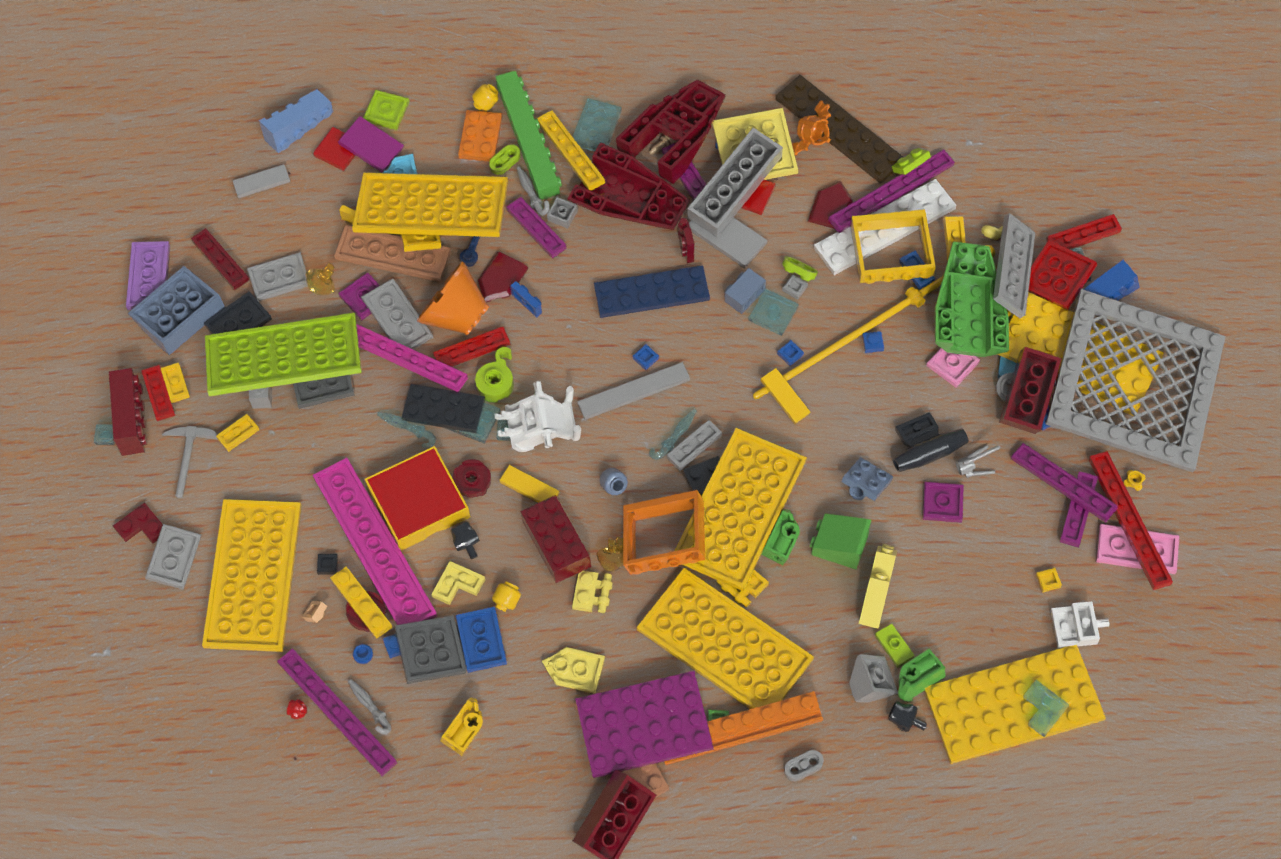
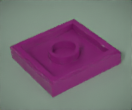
(352, 295)
(943, 502)

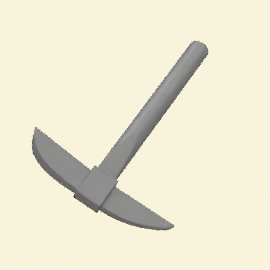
(190, 433)

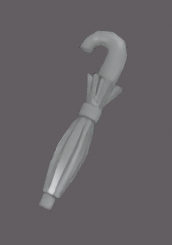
(528, 187)
(378, 715)

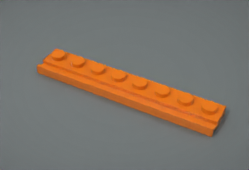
(761, 723)

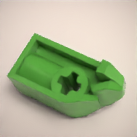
(779, 543)
(919, 674)

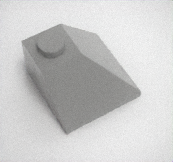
(871, 679)

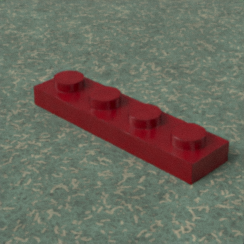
(220, 259)

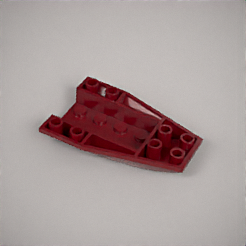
(630, 192)

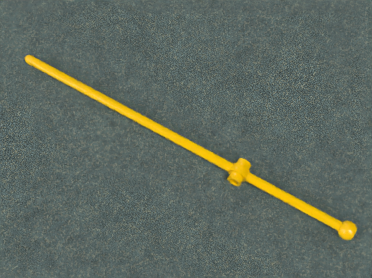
(914, 297)

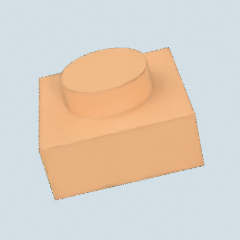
(314, 611)

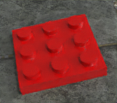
(1059, 274)

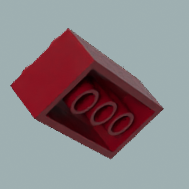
(1030, 390)
(127, 411)
(556, 539)

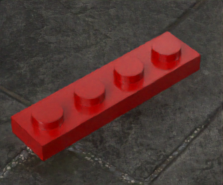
(1086, 232)
(473, 347)

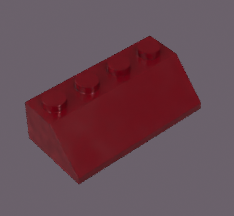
(614, 817)

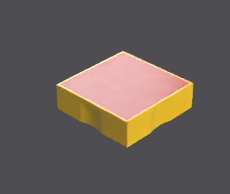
(417, 498)

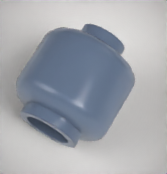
(613, 481)

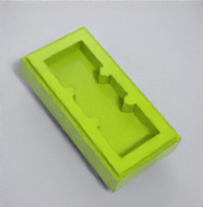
(894, 645)

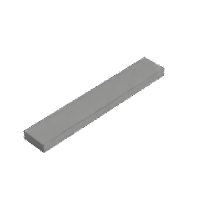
(633, 391)

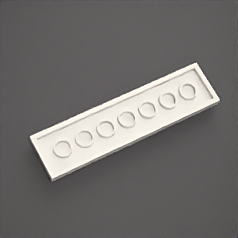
(838, 249)

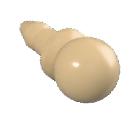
(665, 141)

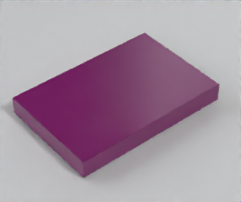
(371, 144)

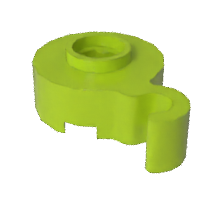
(495, 372)

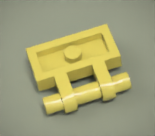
(585, 592)

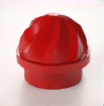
(296, 709)

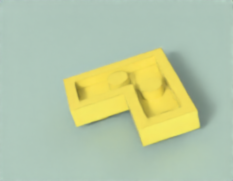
(456, 578)

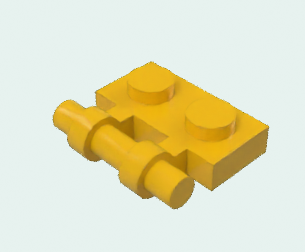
(754, 586)

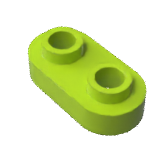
(502, 159)
(805, 271)

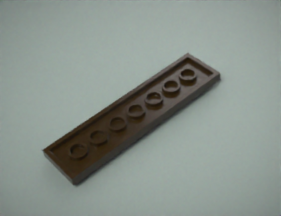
(845, 131)

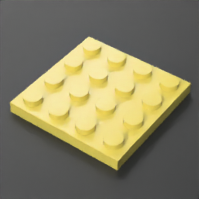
(771, 123)

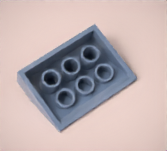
(176, 310)

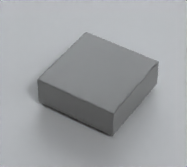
(795, 287)

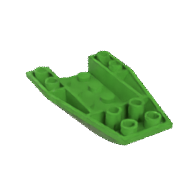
(965, 311)

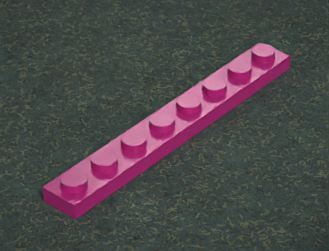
(410, 359)

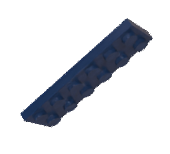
(651, 291)

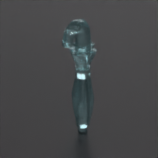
(419, 431)
(668, 444)

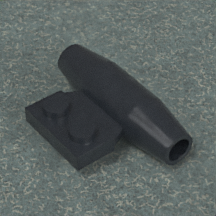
(925, 442)

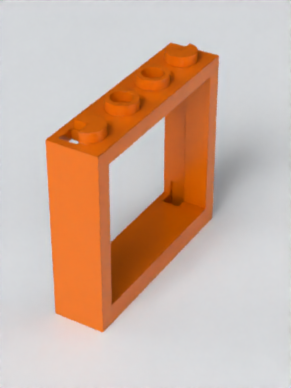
(660, 507)

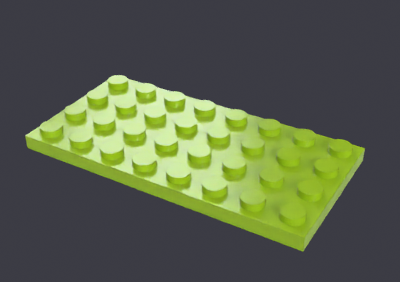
(282, 354)

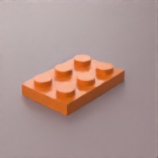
(480, 135)

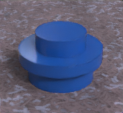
(363, 654)

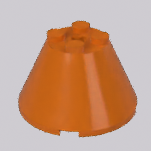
(456, 304)

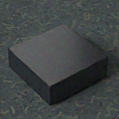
(327, 564)

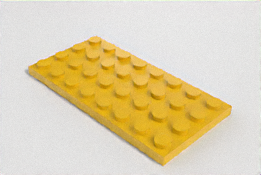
(430, 204)
(1047, 331)
(742, 506)
(252, 575)
(724, 642)
(988, 707)

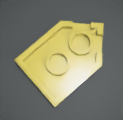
(575, 669)

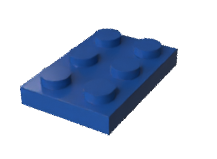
(481, 639)

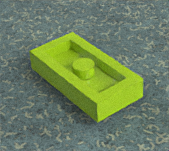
(911, 161)

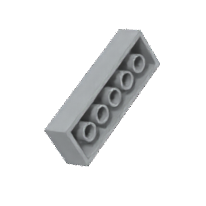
(735, 182)

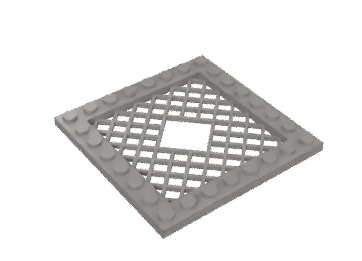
(1211, 346)

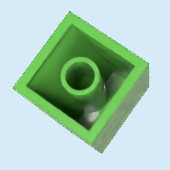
(841, 539)

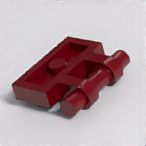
(686, 239)

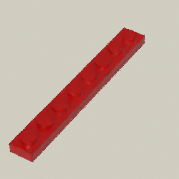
(1131, 521)

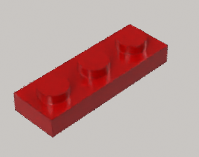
(158, 393)

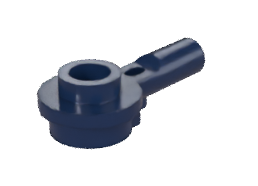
(470, 256)

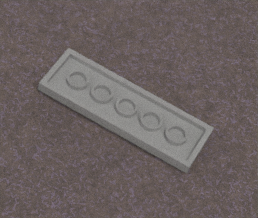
(1014, 266)

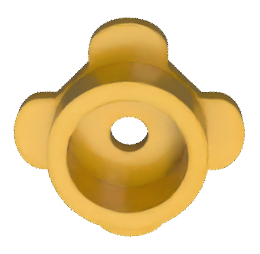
(1138, 476)

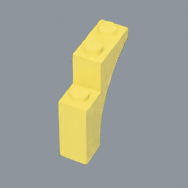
(878, 586)

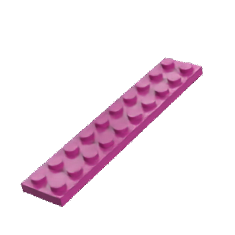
(374, 544)

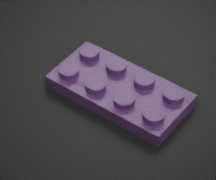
(147, 270)

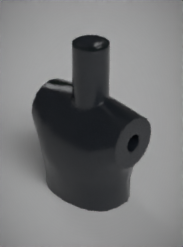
(464, 538)
(905, 716)

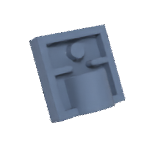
(866, 480)

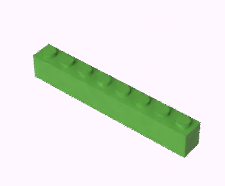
(527, 135)

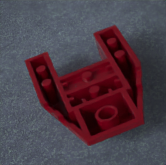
(681, 117)

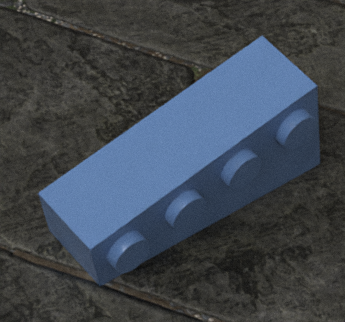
(295, 120)

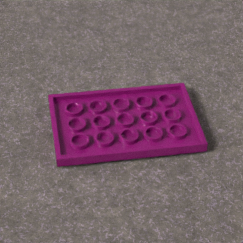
(644, 724)

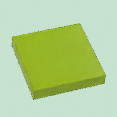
(386, 109)

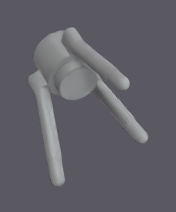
(966, 464)

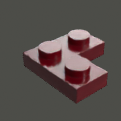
(139, 520)

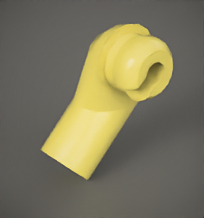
(992, 232)

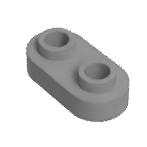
(803, 766)

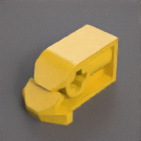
(459, 734)

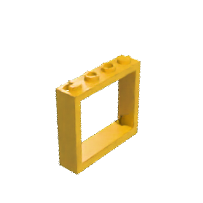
(888, 221)

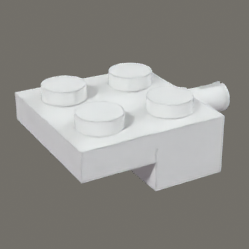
(1076, 625)

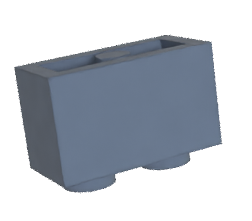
(744, 290)

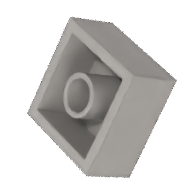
(562, 212)

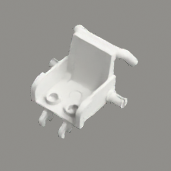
(539, 420)

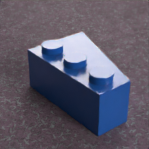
(1116, 282)

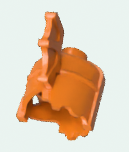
(811, 129)

